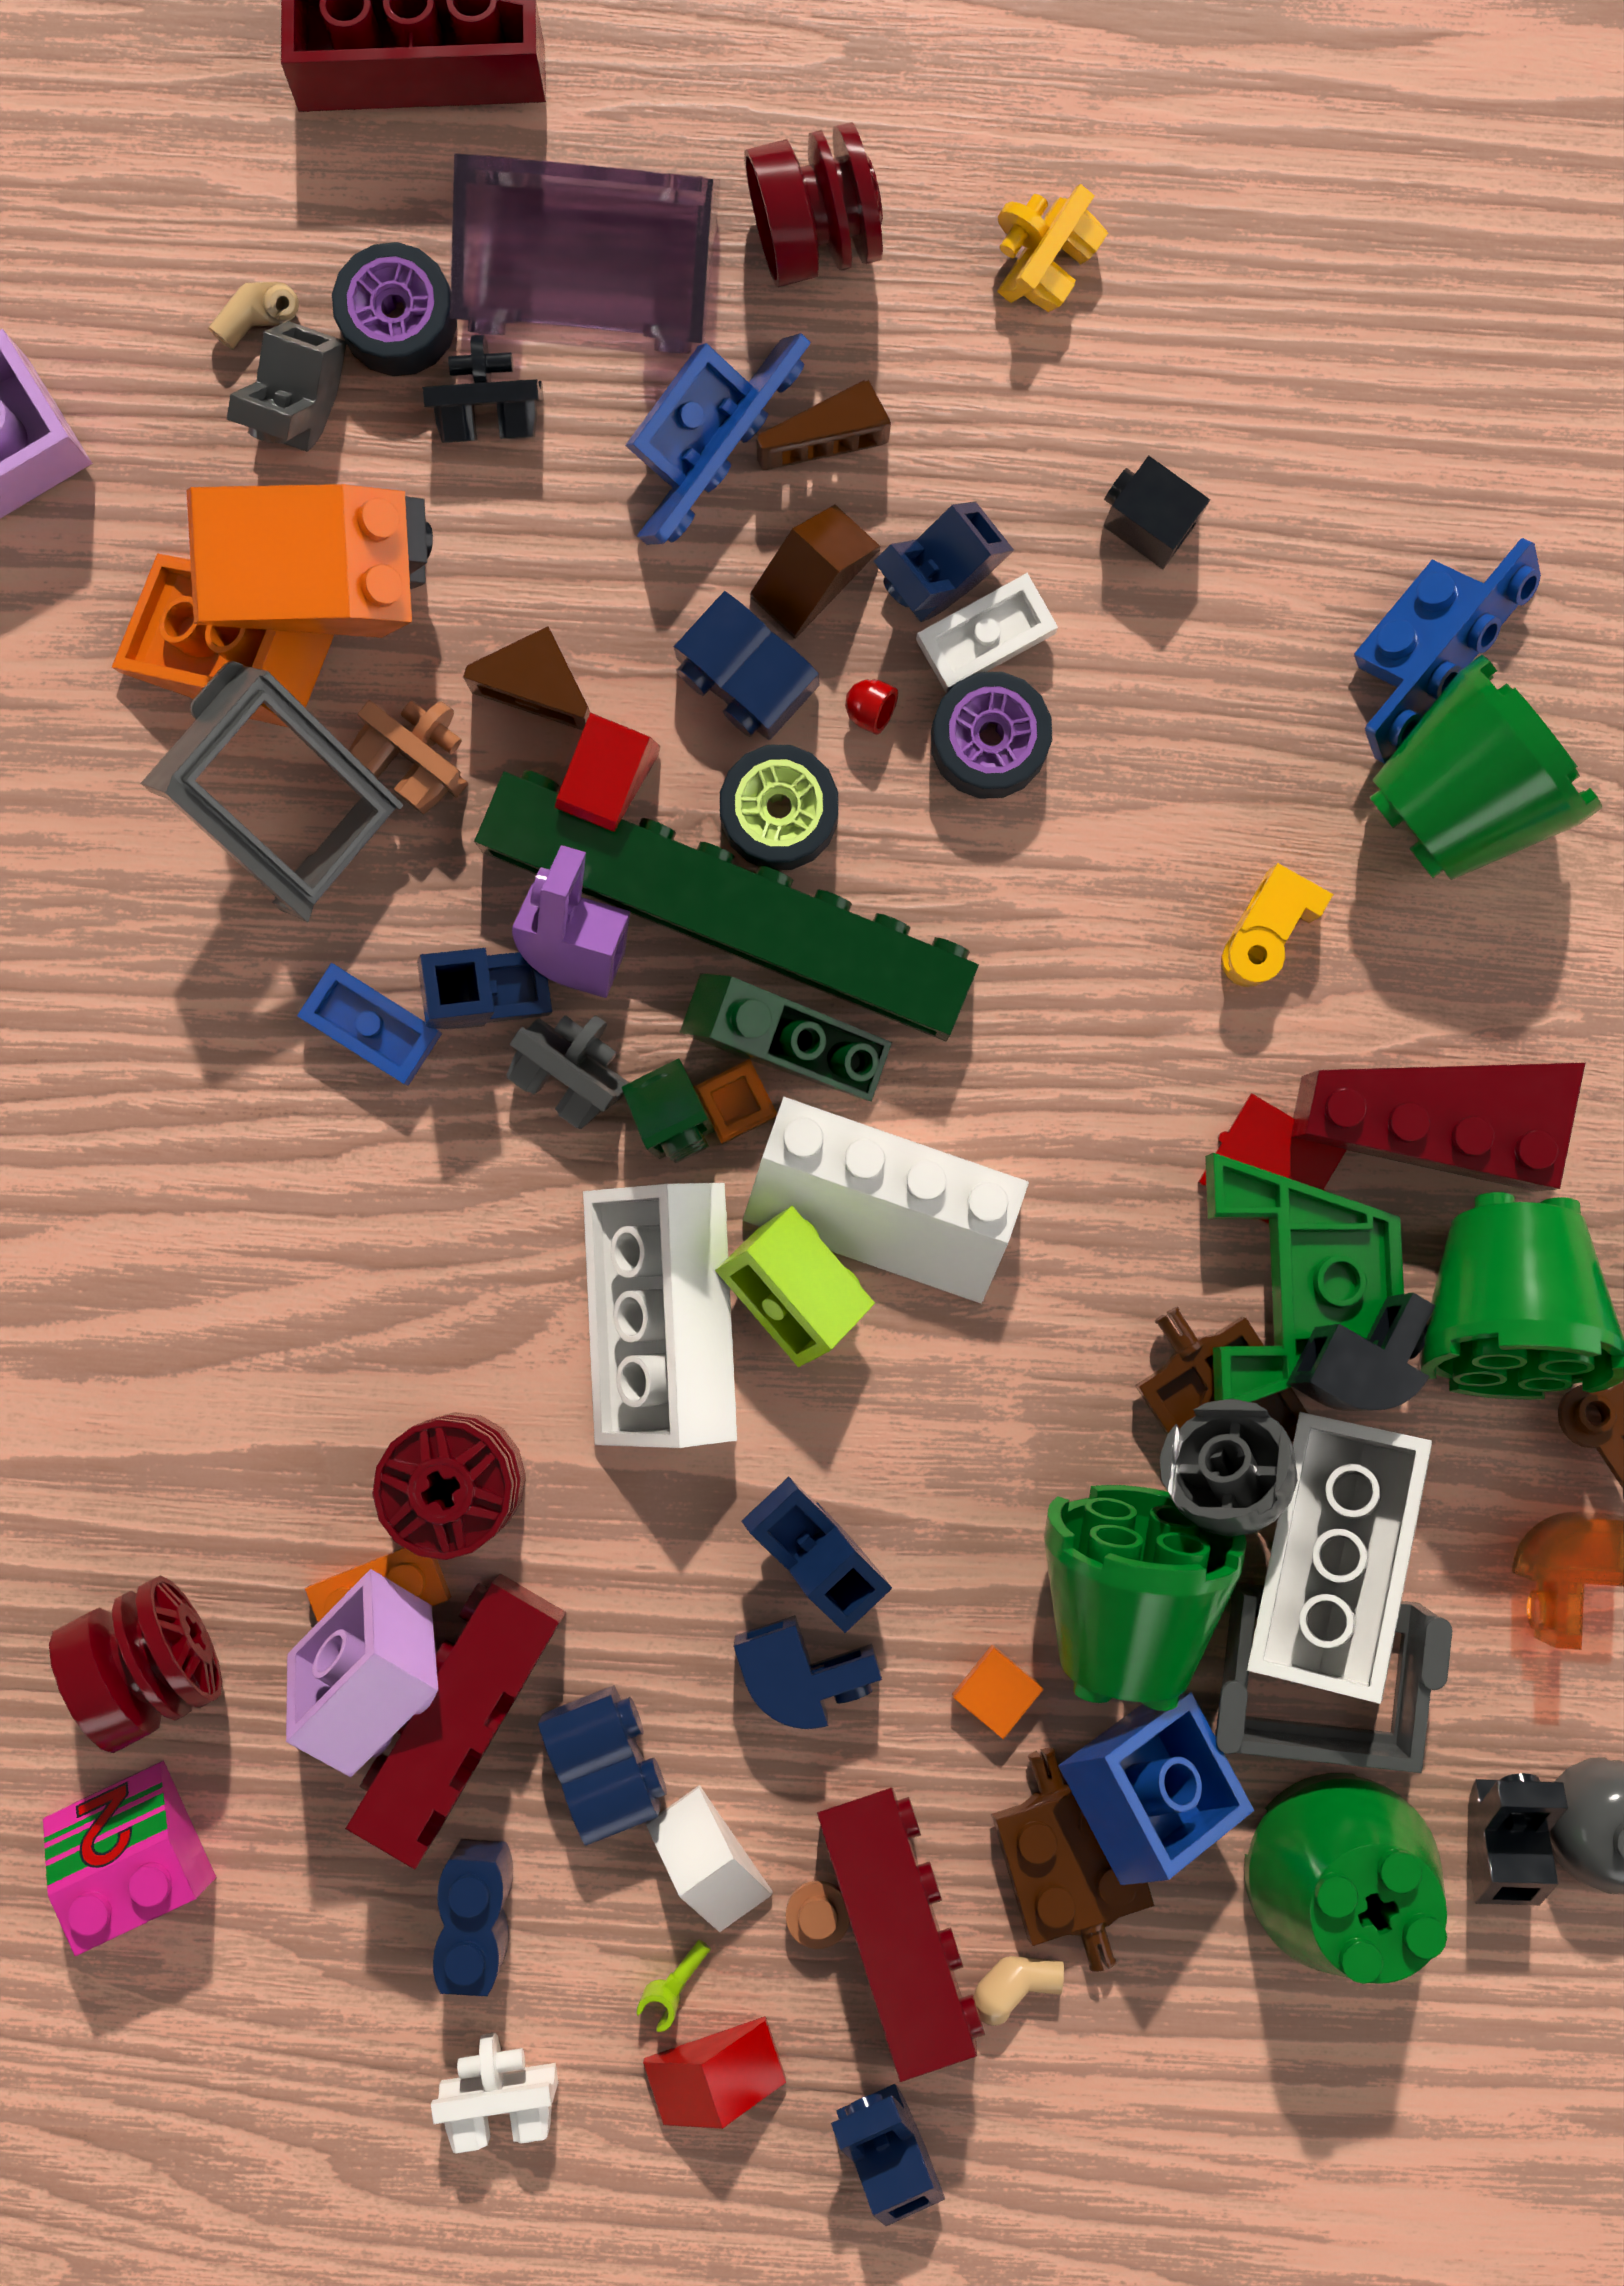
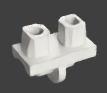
(495, 2085)

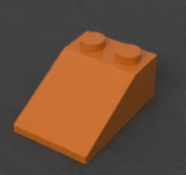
(300, 558)
(181, 656)

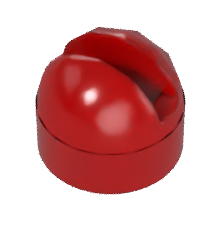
(871, 704)

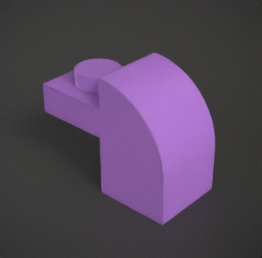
(569, 935)

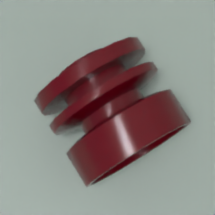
(814, 204)
(457, 1446)
(135, 1664)

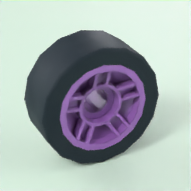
(372, 287)
(1019, 720)

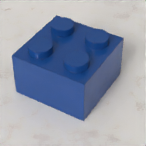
(1156, 1791)

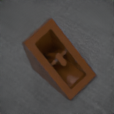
(812, 568)
(532, 679)

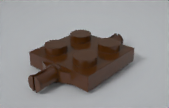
(1189, 1375)
(1060, 1868)

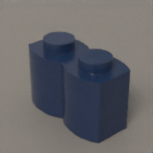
(745, 667)
(601, 1764)
(473, 1917)

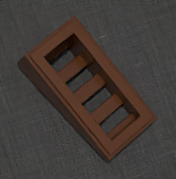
(830, 428)

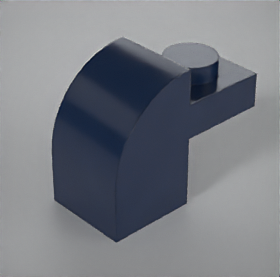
(943, 561)
(480, 988)
(817, 1554)
(792, 1688)
(888, 2155)

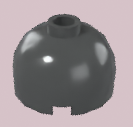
(1229, 1468)
(1591, 1831)

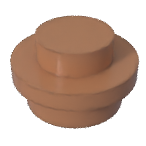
(817, 1915)

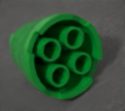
(1480, 778)
(1522, 1304)
(1135, 1592)
(1340, 1851)

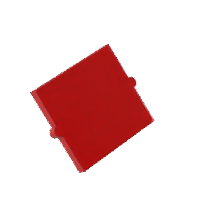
(1264, 1140)

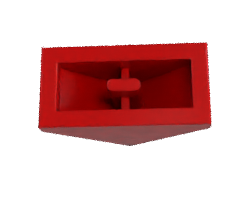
(606, 772)
(715, 2076)

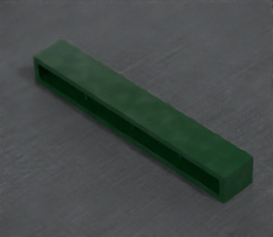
(736, 909)

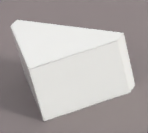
(707, 1861)

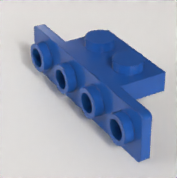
(701, 424)
(1436, 634)

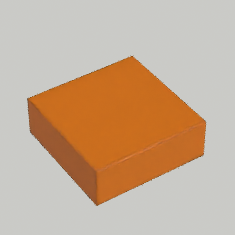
(736, 1101)
(997, 1691)

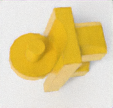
(1066, 227)

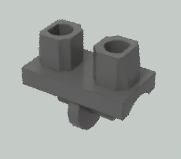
(574, 1058)

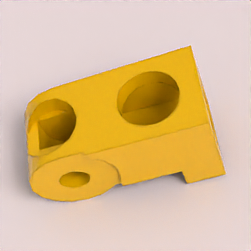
(1257, 943)

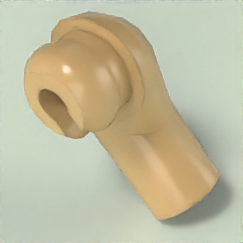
(254, 306)
(1009, 1983)

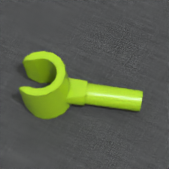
(669, 1990)

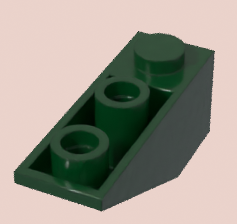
(784, 1035)
(669, 1112)

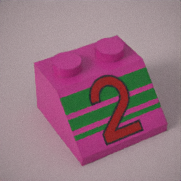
(122, 1858)

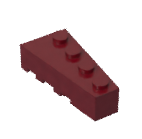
(412, 53)
(1461, 1120)
(441, 1747)
(898, 1933)

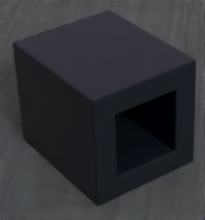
(1153, 510)

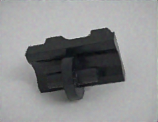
(455, 403)

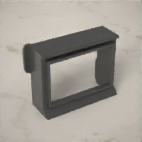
(219, 714)
(1421, 1668)

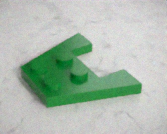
(1327, 1268)

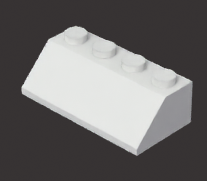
(888, 1199)
(659, 1316)
(1341, 1558)

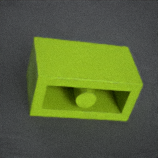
(795, 1287)

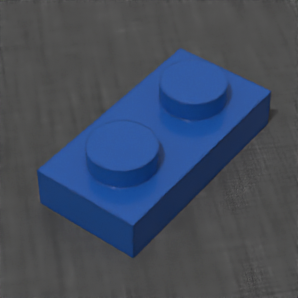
(369, 1024)

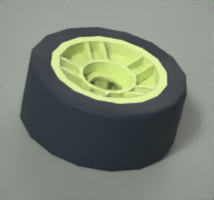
(771, 775)

